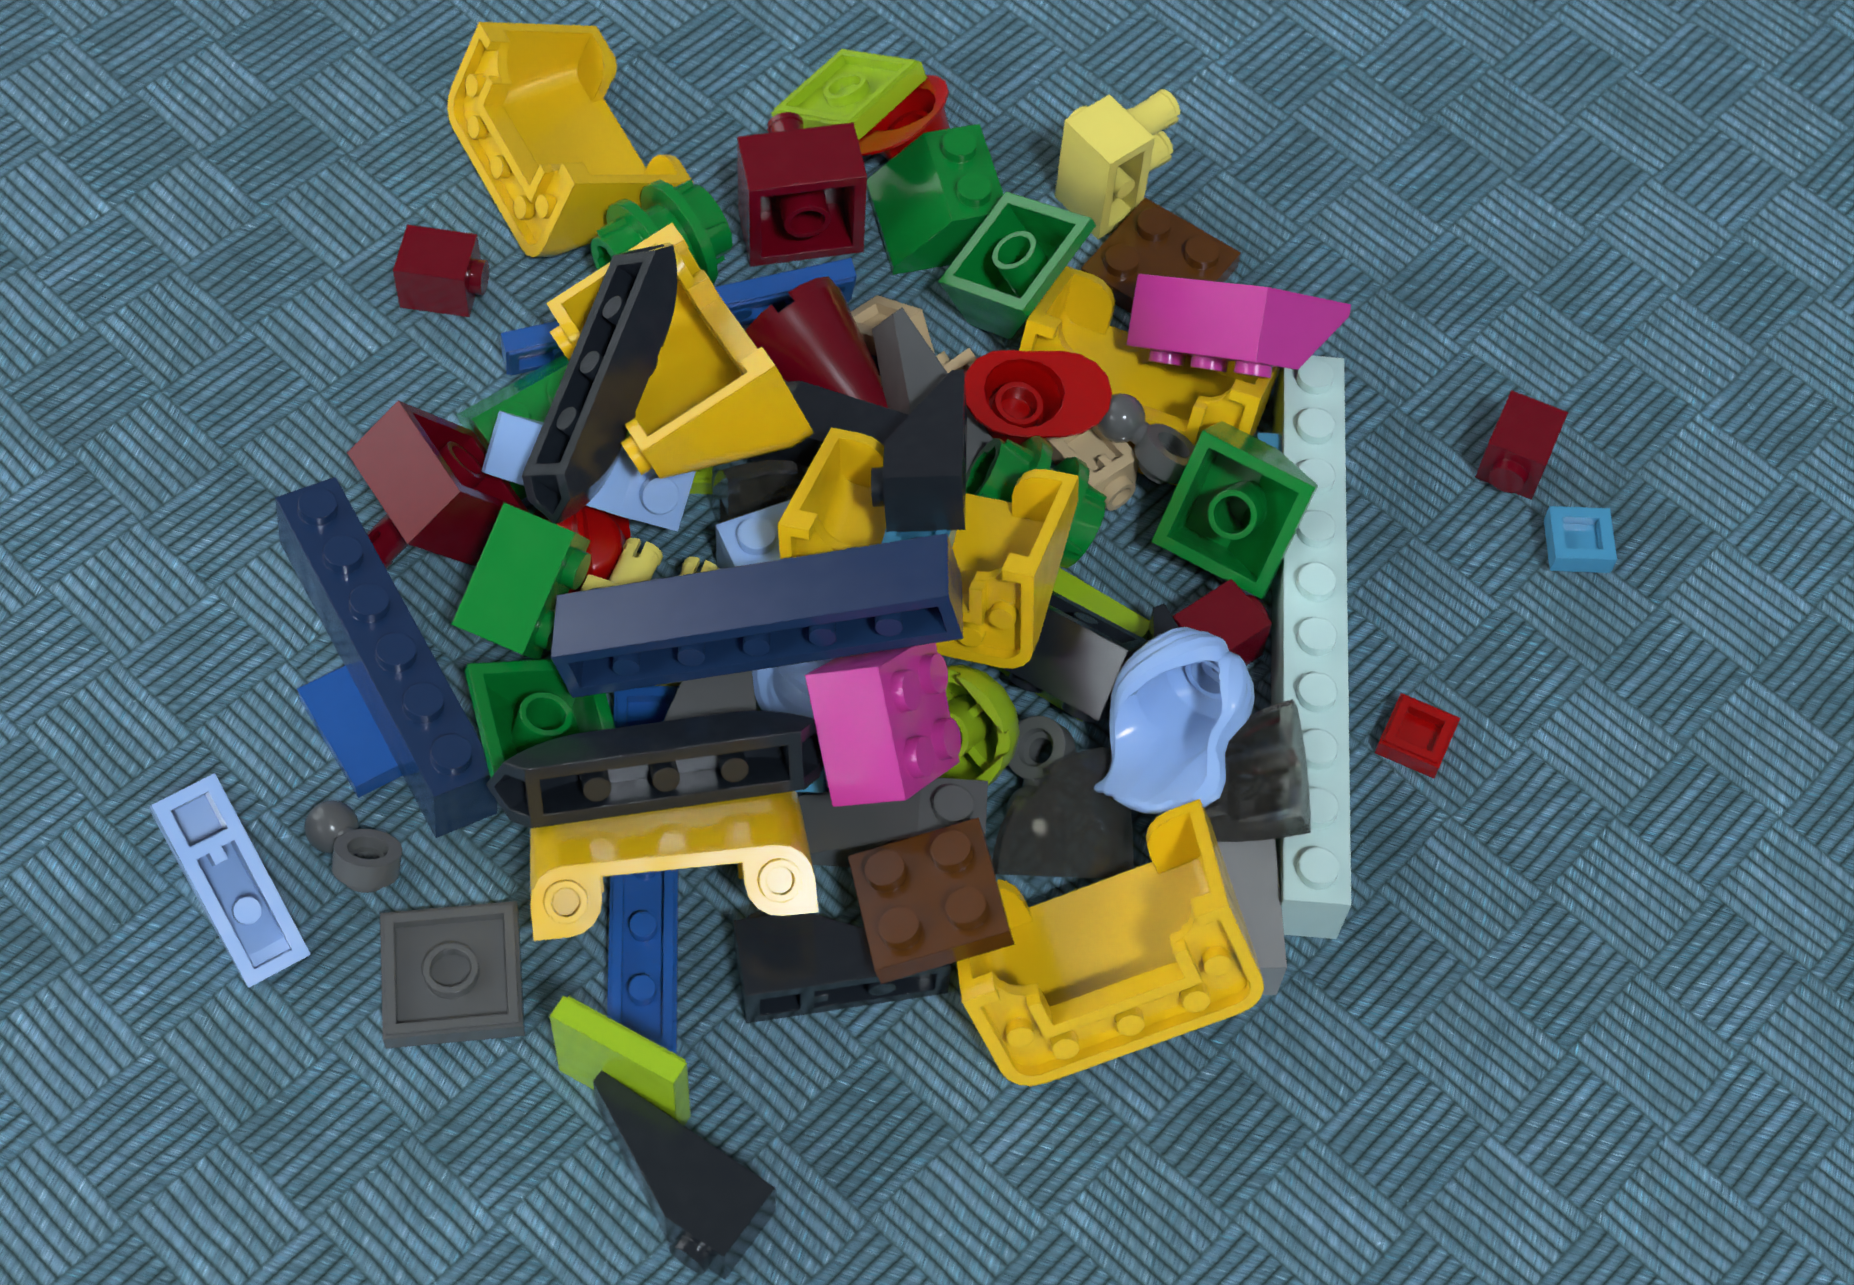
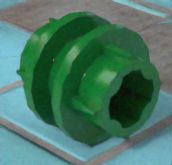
(686, 206)
(1004, 462)

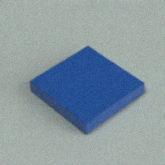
(349, 731)

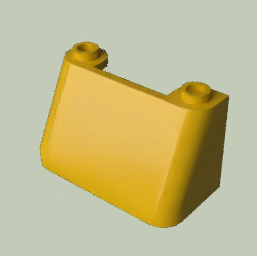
(543, 134)
(712, 387)
(1189, 399)
(1004, 553)
(756, 832)
(1116, 960)

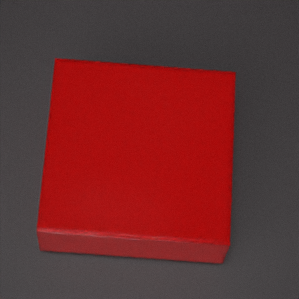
(1417, 735)

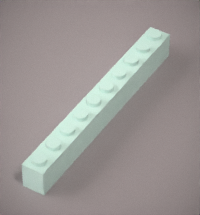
(1312, 647)

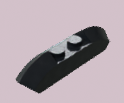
(603, 382)
(658, 767)

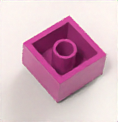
(883, 723)

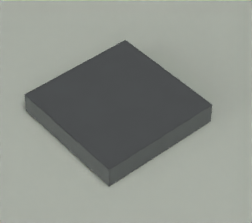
(451, 974)

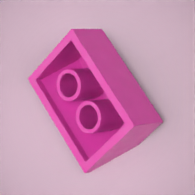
(1229, 323)

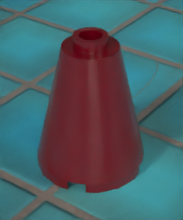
(819, 342)

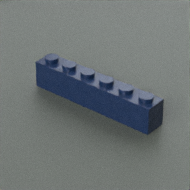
(758, 616)
(386, 656)

